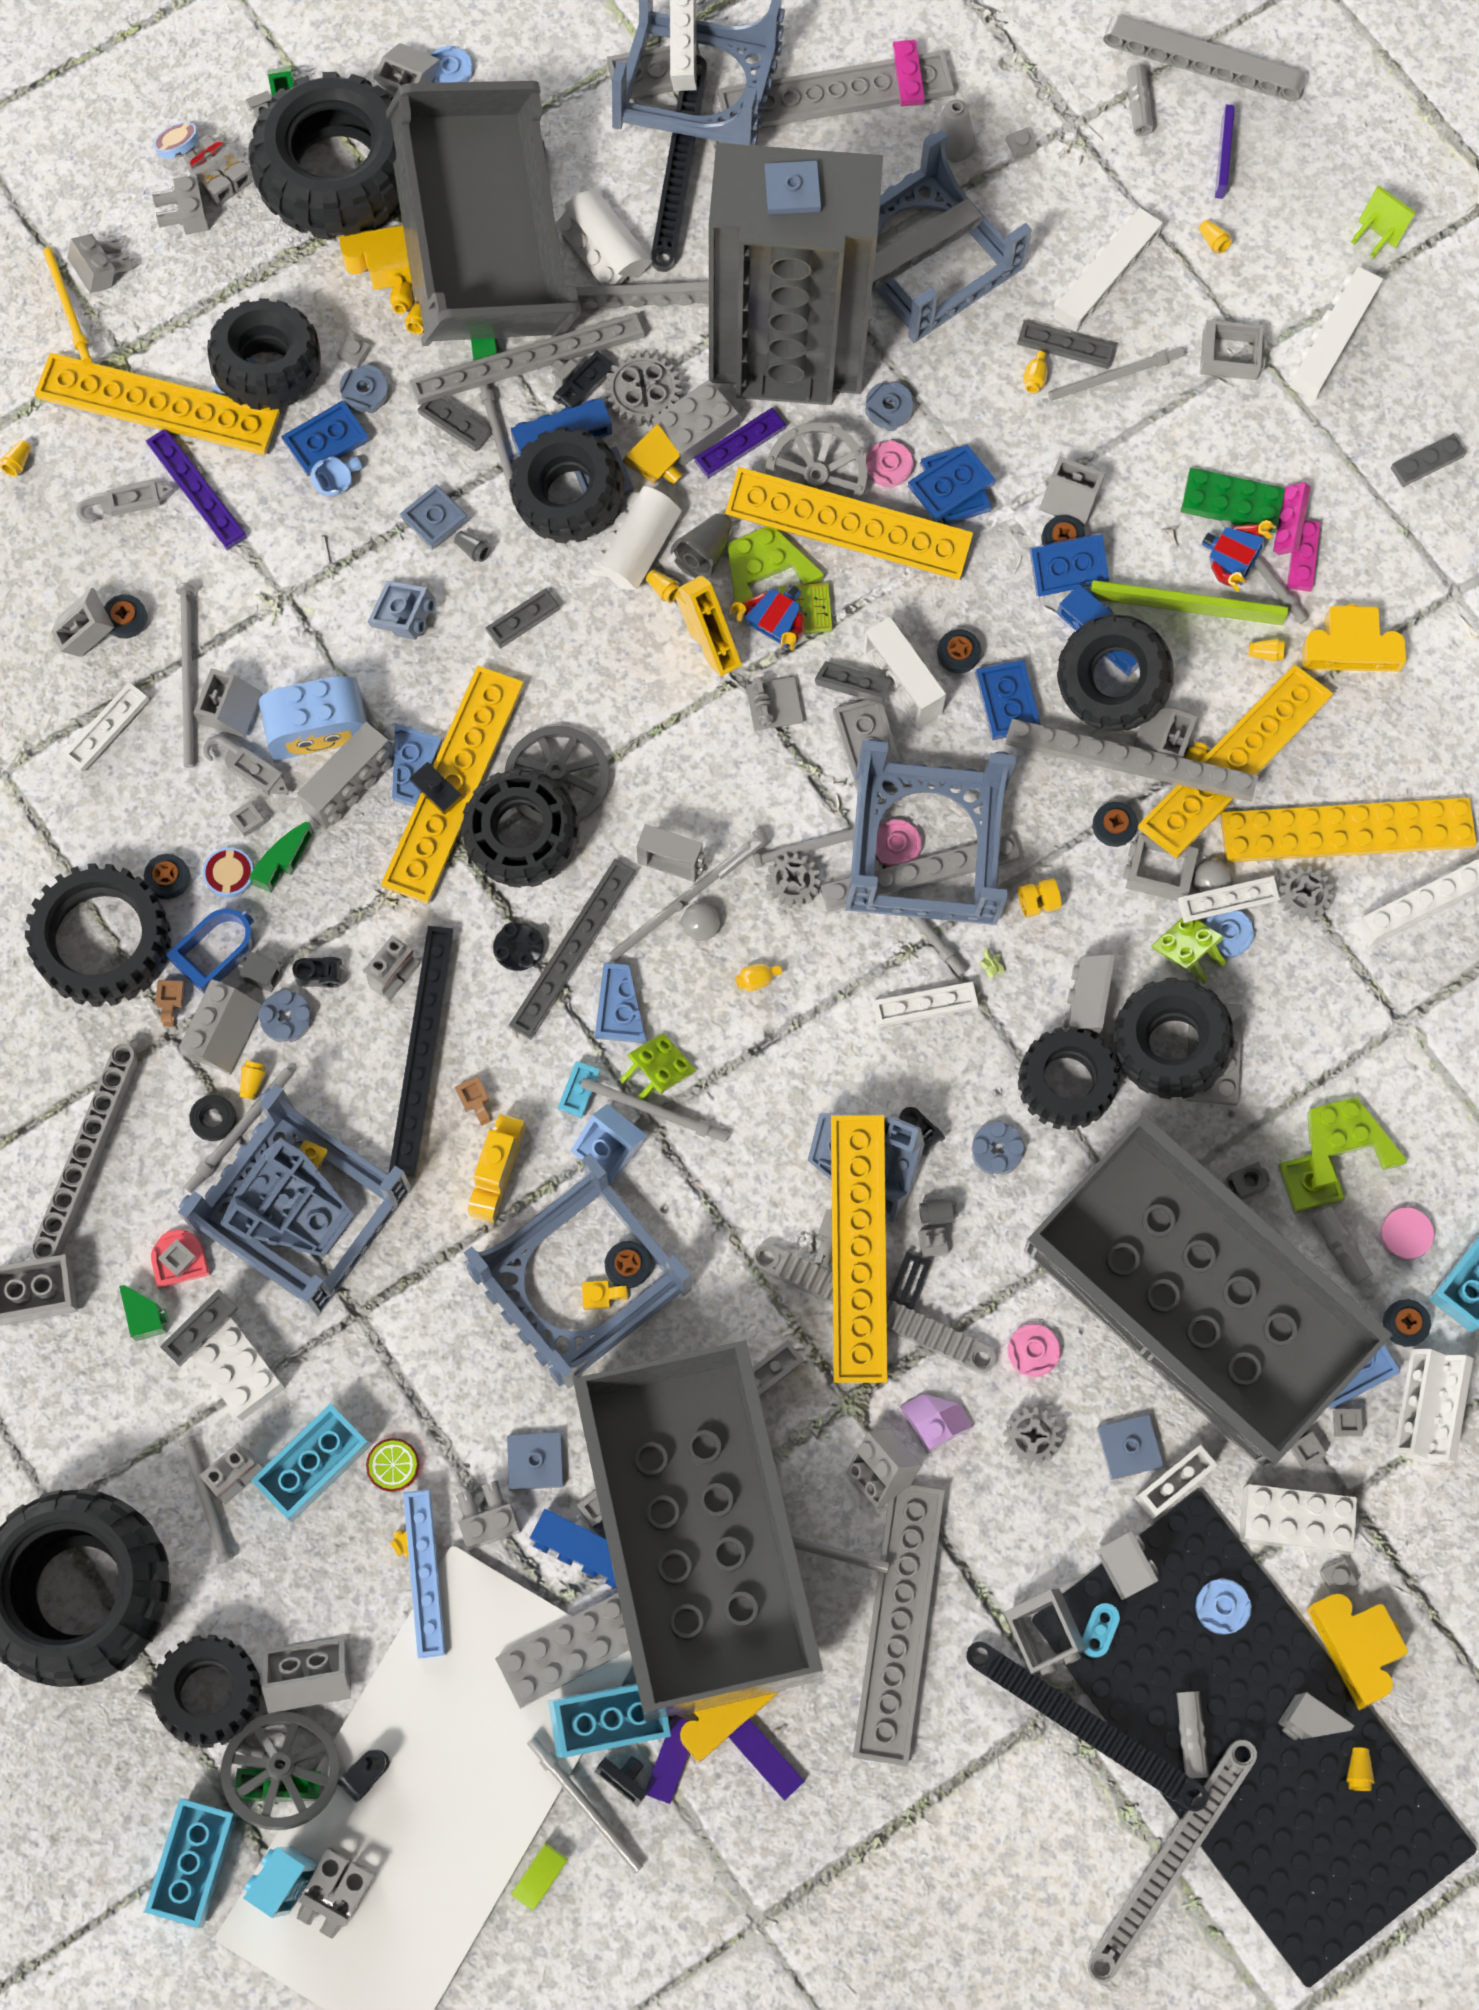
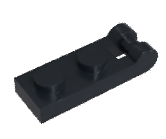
(584, 380)

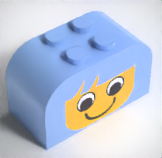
(311, 716)

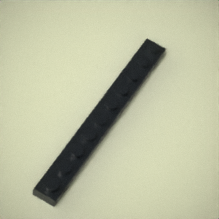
(421, 1050)

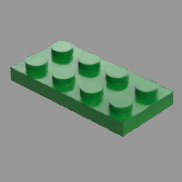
(1231, 499)

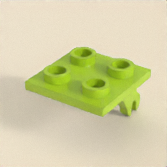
(1386, 217)
(1187, 944)
(660, 1063)

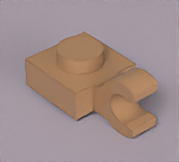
(168, 997)
(473, 1097)

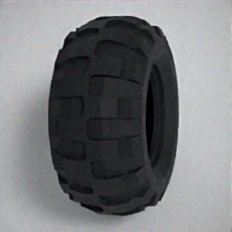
(316, 112)

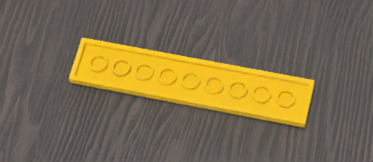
(156, 404)
(848, 523)
(1245, 748)
(463, 763)
(1347, 830)
(858, 1249)

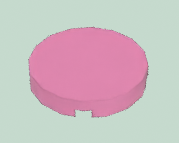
(889, 463)
(897, 843)
(1407, 1233)
(1033, 1350)

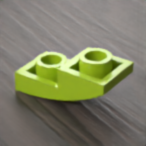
(539, 1876)

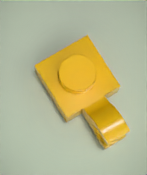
(598, 1294)

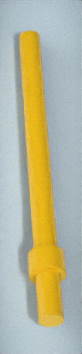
(79, 340)

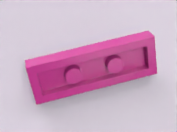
(908, 73)
(1291, 519)
(1303, 562)

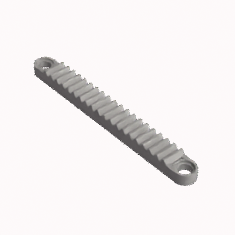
(900, 1319)
(1171, 1862)

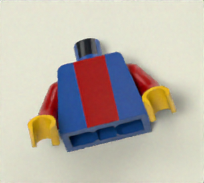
(1236, 551)
(774, 615)

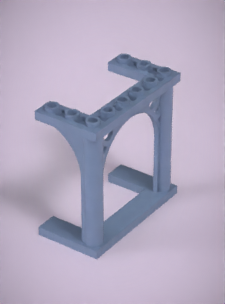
(752, 39)
(1010, 255)
(991, 787)
(282, 1117)
(492, 1263)

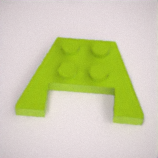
(765, 555)
(1344, 1129)

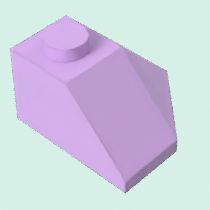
(935, 1420)

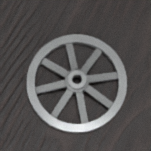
(830, 430)

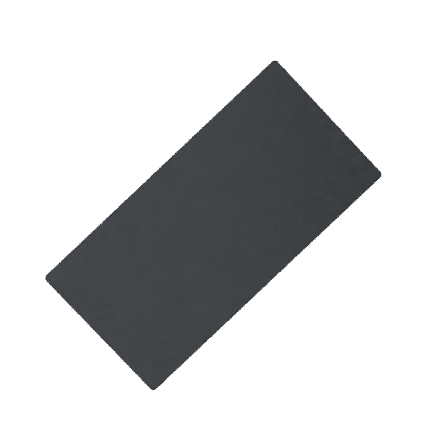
(1294, 1842)

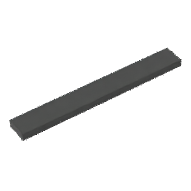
(572, 949)

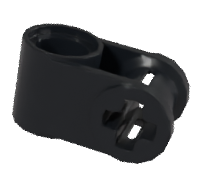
(319, 973)
(927, 1128)
(360, 1777)

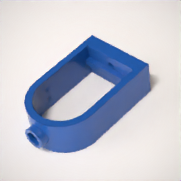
(178, 956)

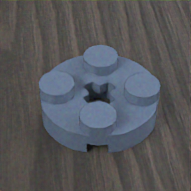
(364, 401)
(889, 418)
(284, 1002)
(982, 1147)

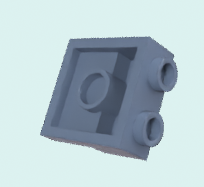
(402, 609)

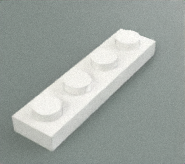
(105, 727)
(1228, 899)
(925, 1004)

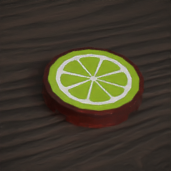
(393, 1465)

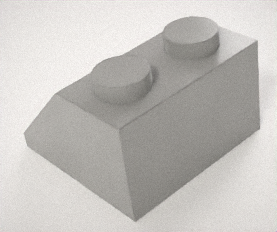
(1311, 1718)

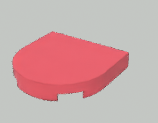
(198, 1269)

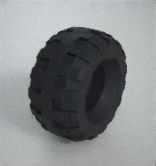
(263, 328)
(547, 460)
(1092, 643)
(546, 854)
(1168, 1002)

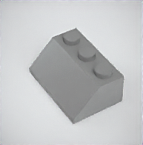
(1089, 994)
(220, 1027)
(305, 1675)

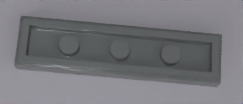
(1066, 344)

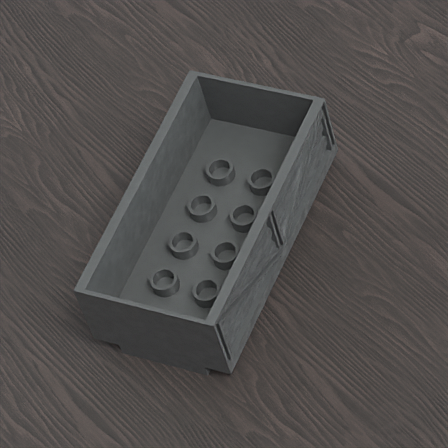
(791, 286)
(1206, 1292)
(697, 1531)

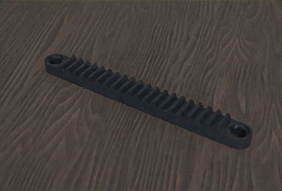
(677, 177)
(1087, 1726)

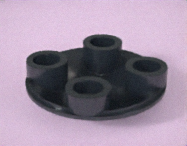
(518, 946)

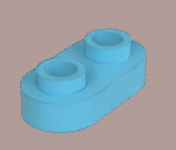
(1101, 1631)

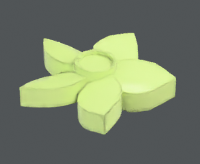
(991, 964)

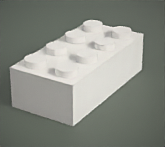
(912, 678)
(237, 1370)
(1298, 1519)

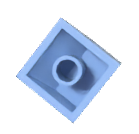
(609, 1140)

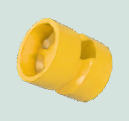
(1045, 891)

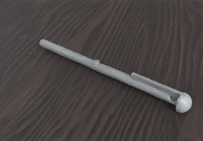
(186, 594)
(759, 840)

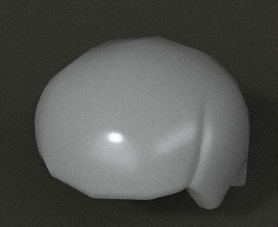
(1211, 875)
(701, 921)

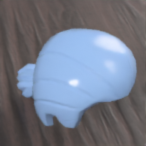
(333, 476)

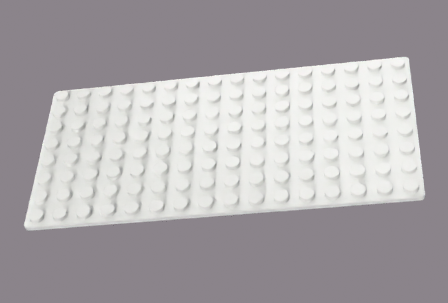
(443, 1816)

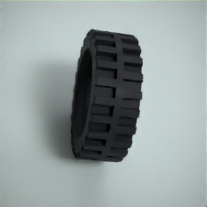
(70, 892)

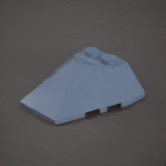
(902, 1157)
(287, 1203)

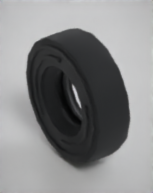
(201, 1107)

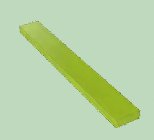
(1189, 602)

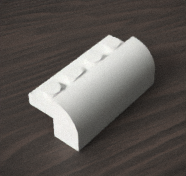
(602, 239)
(635, 538)
(1433, 1406)

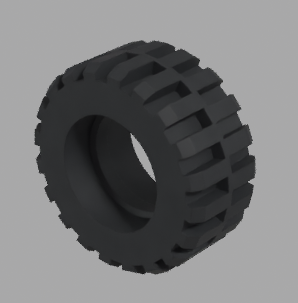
(1082, 1049)
(183, 1663)

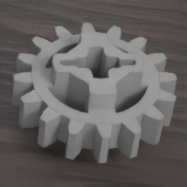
(799, 872)
(1299, 902)
(1033, 1425)

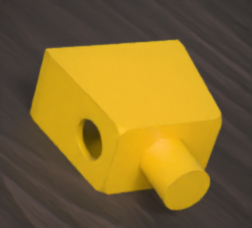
(654, 457)

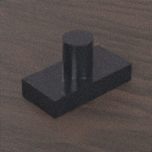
(435, 788)
(623, 1778)

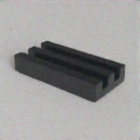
(917, 1260)

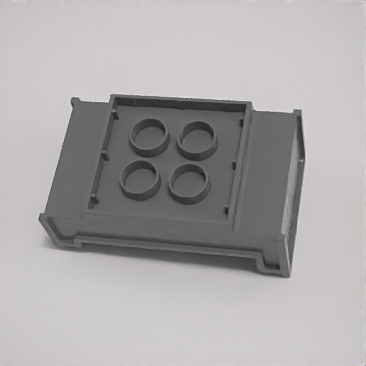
(479, 211)

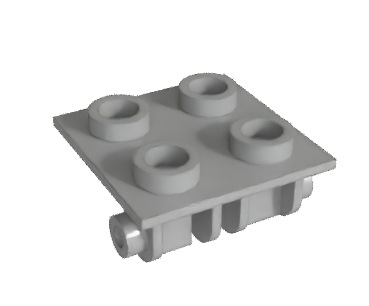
(774, 703)

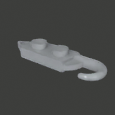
(125, 499)
(248, 766)

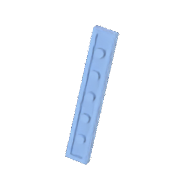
(424, 1574)

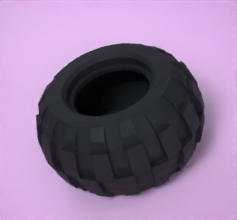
(38, 1534)

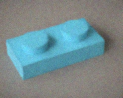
(574, 1098)

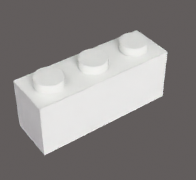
(1176, 1482)

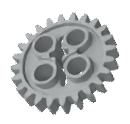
(620, 391)

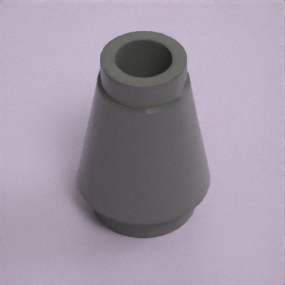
(473, 546)

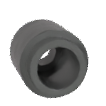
(938, 1211)

